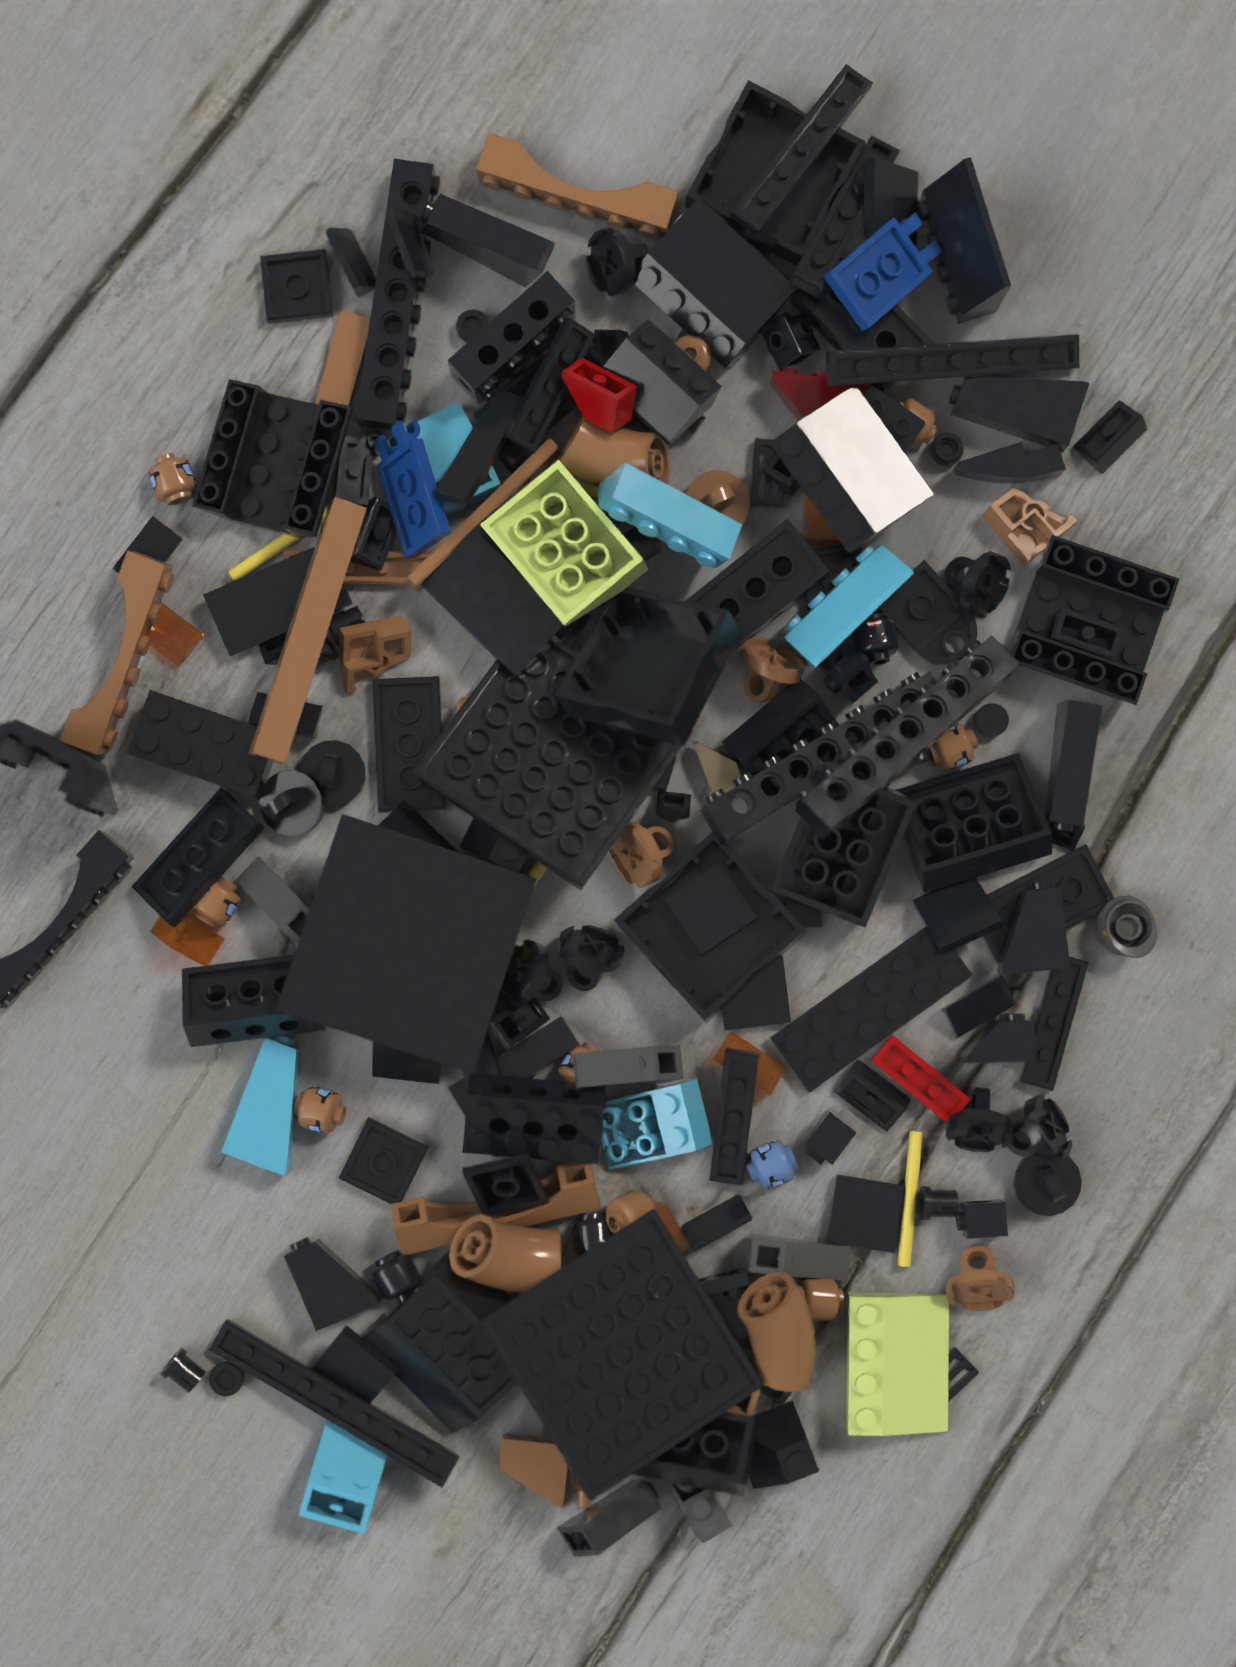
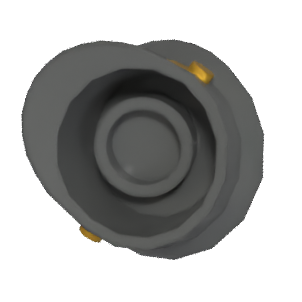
(1127, 927)

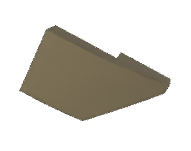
(718, 767)

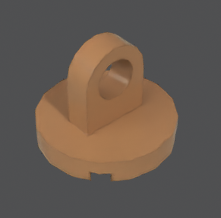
(722, 493)
(771, 664)
(638, 855)
(979, 1288)

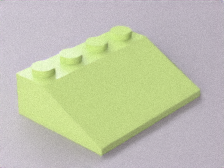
(564, 544)
(897, 1363)

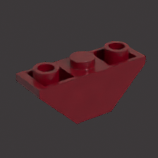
(806, 392)

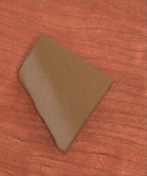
(1025, 524)
(372, 648)
(535, 1465)

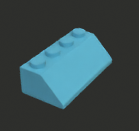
(668, 515)
(846, 605)

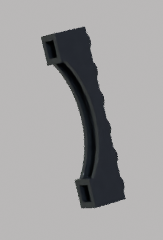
(100, 866)

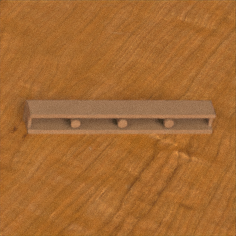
(307, 630)

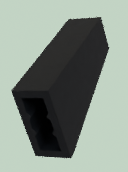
(487, 239)
(1020, 407)
(1072, 763)

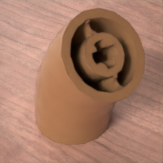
(596, 453)
(504, 1253)
(779, 1332)

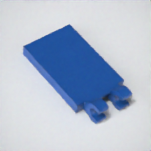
(881, 271)
(411, 490)

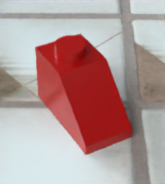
(600, 395)

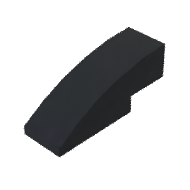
(1013, 465)

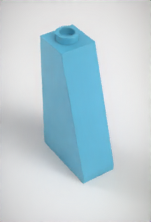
(265, 1117)

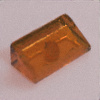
(174, 636)
(769, 1069)

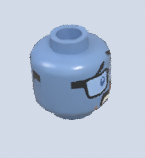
(772, 1164)

